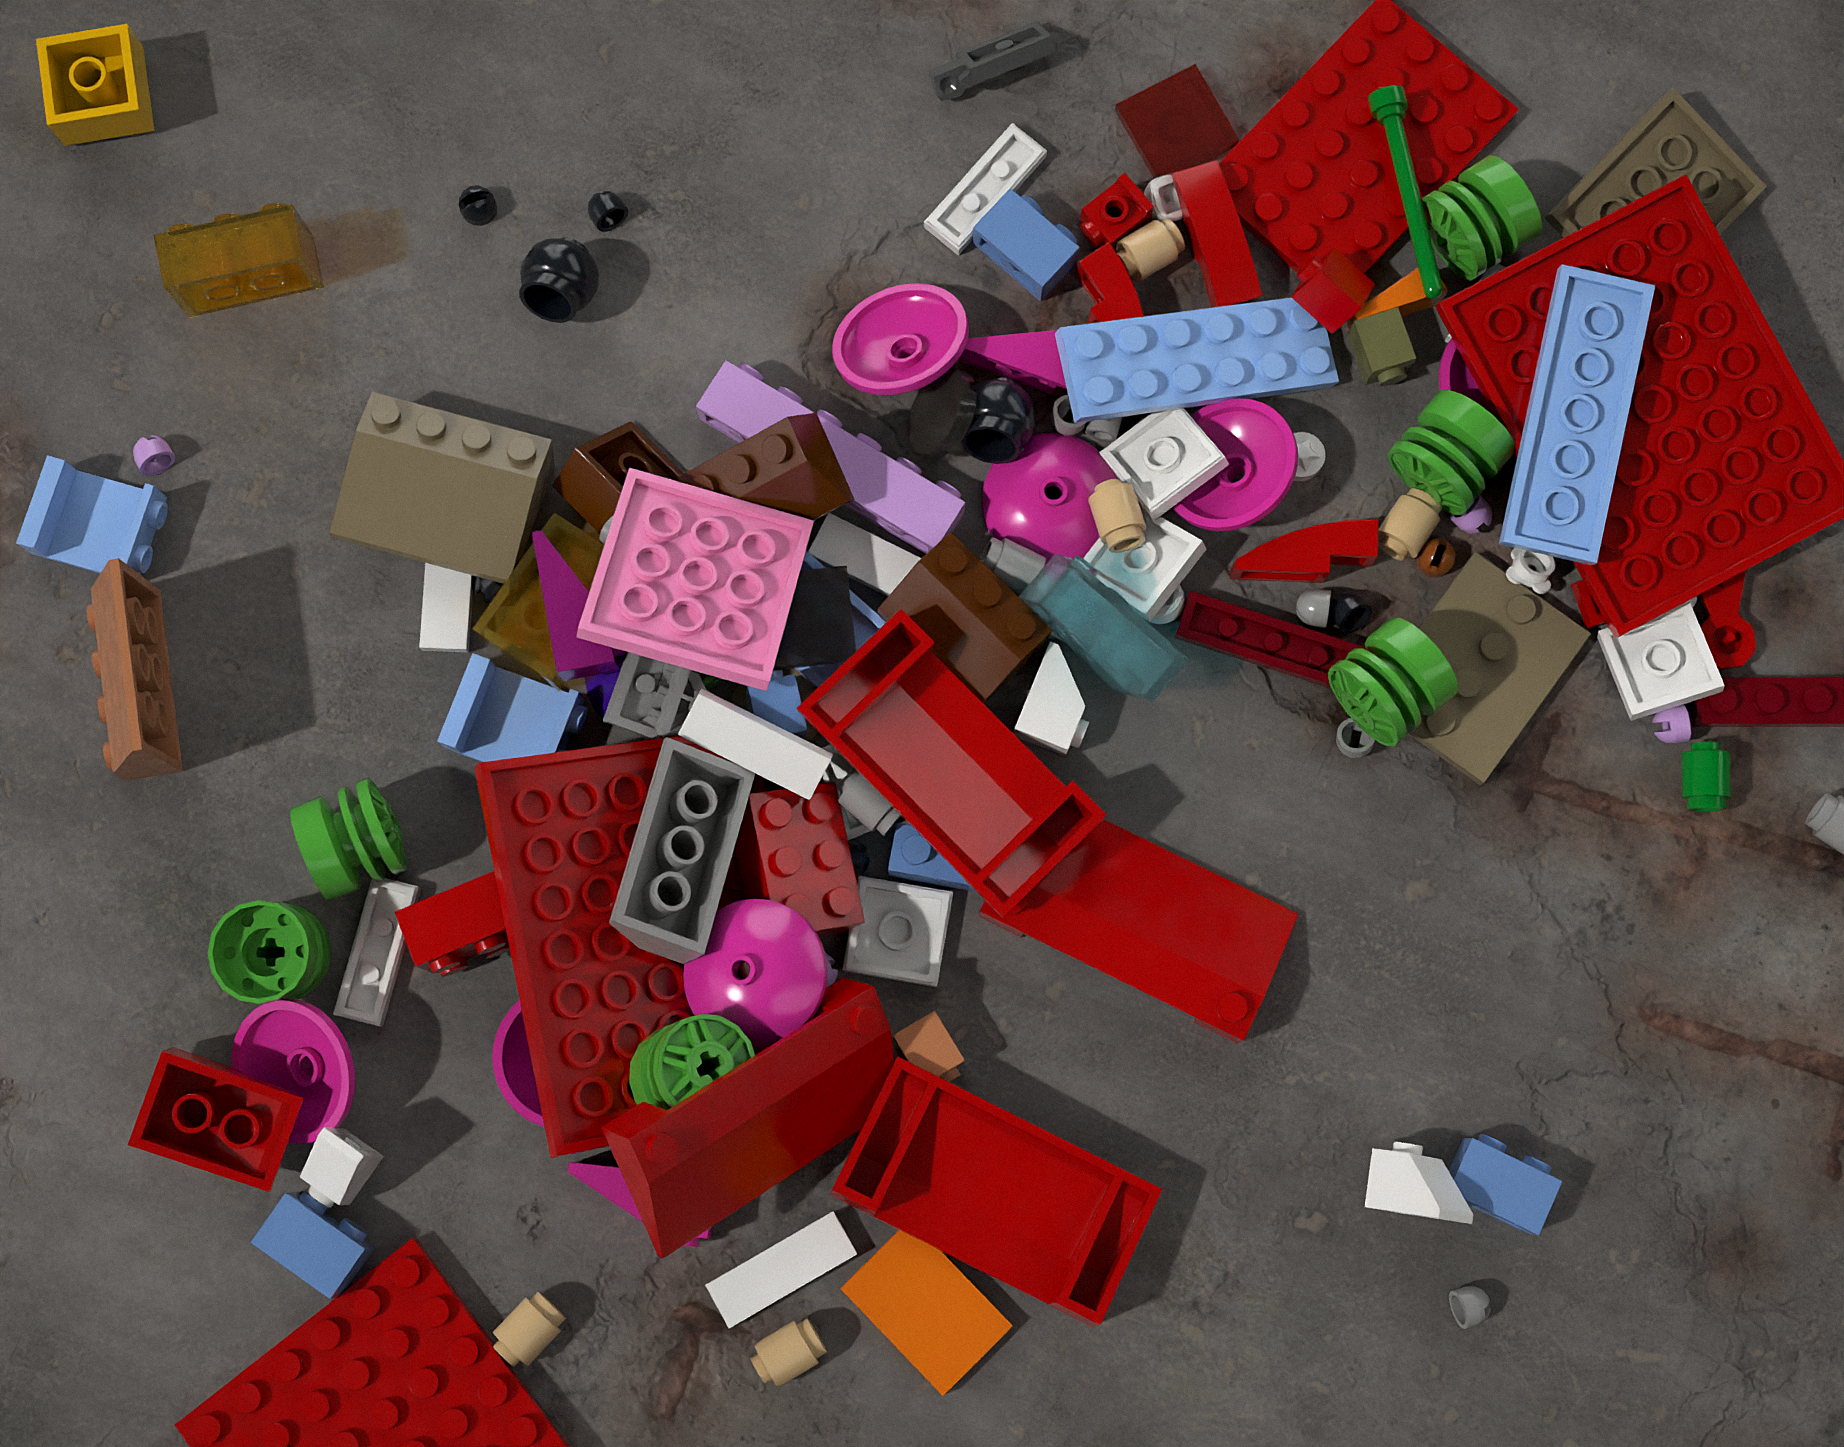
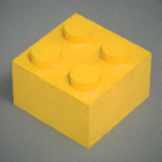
(95, 84)

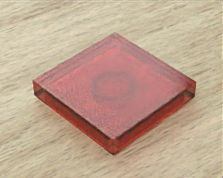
(1176, 123)

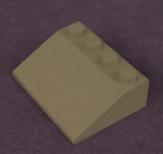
(442, 488)

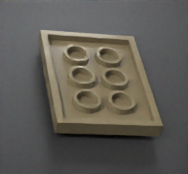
(1655, 151)
(1506, 659)

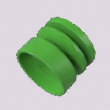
(1481, 217)
(1452, 451)
(1393, 681)
(343, 841)
(243, 944)
(667, 1060)

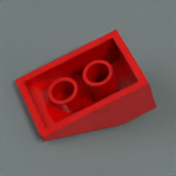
(216, 1119)

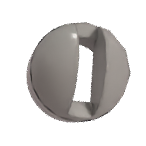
(1057, 415)
(1314, 607)
(1344, 737)
(1469, 1306)

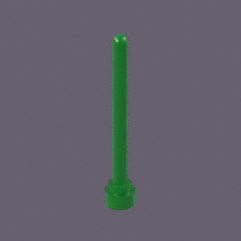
(1389, 107)

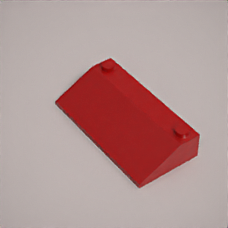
(949, 765)
(1158, 927)
(755, 1121)
(996, 1192)

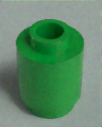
(1706, 777)

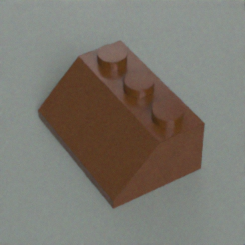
(779, 468)
(598, 470)
(970, 615)

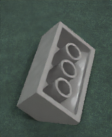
(681, 852)

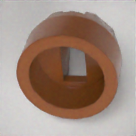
(1426, 556)

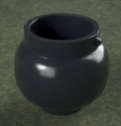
(558, 279)
(1001, 421)

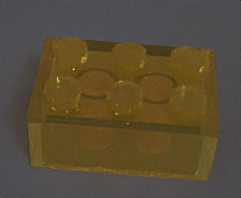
(238, 259)
(517, 615)

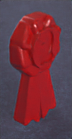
(1726, 632)

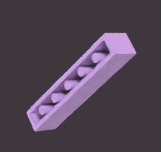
(882, 488)

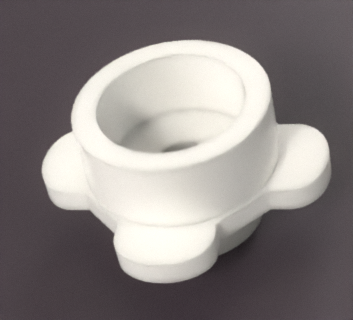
(1531, 570)

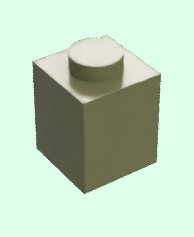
(1382, 347)

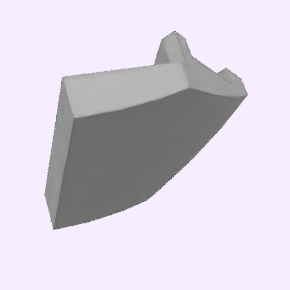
(652, 696)

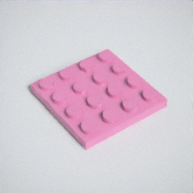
(696, 579)

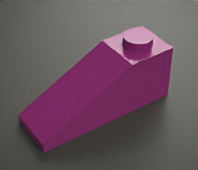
(564, 607)

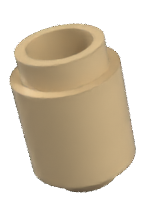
(1150, 248)
(1117, 515)
(1409, 524)
(528, 1330)
(788, 1352)

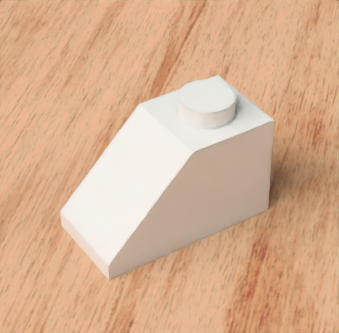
(1053, 707)
(338, 1166)
(1414, 1185)

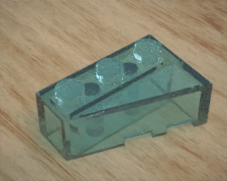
(1102, 628)

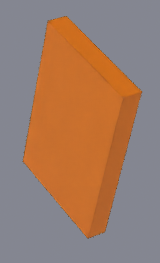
(926, 1309)

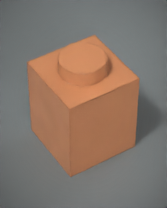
(930, 1047)

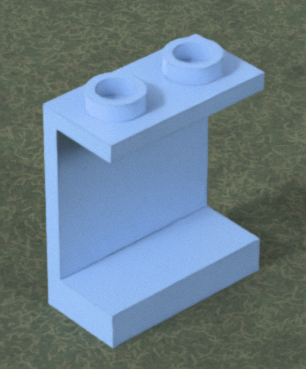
(91, 519)
(509, 715)

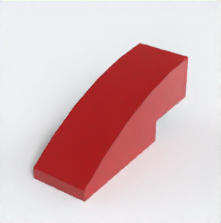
(1216, 235)
(1108, 286)
(1310, 552)

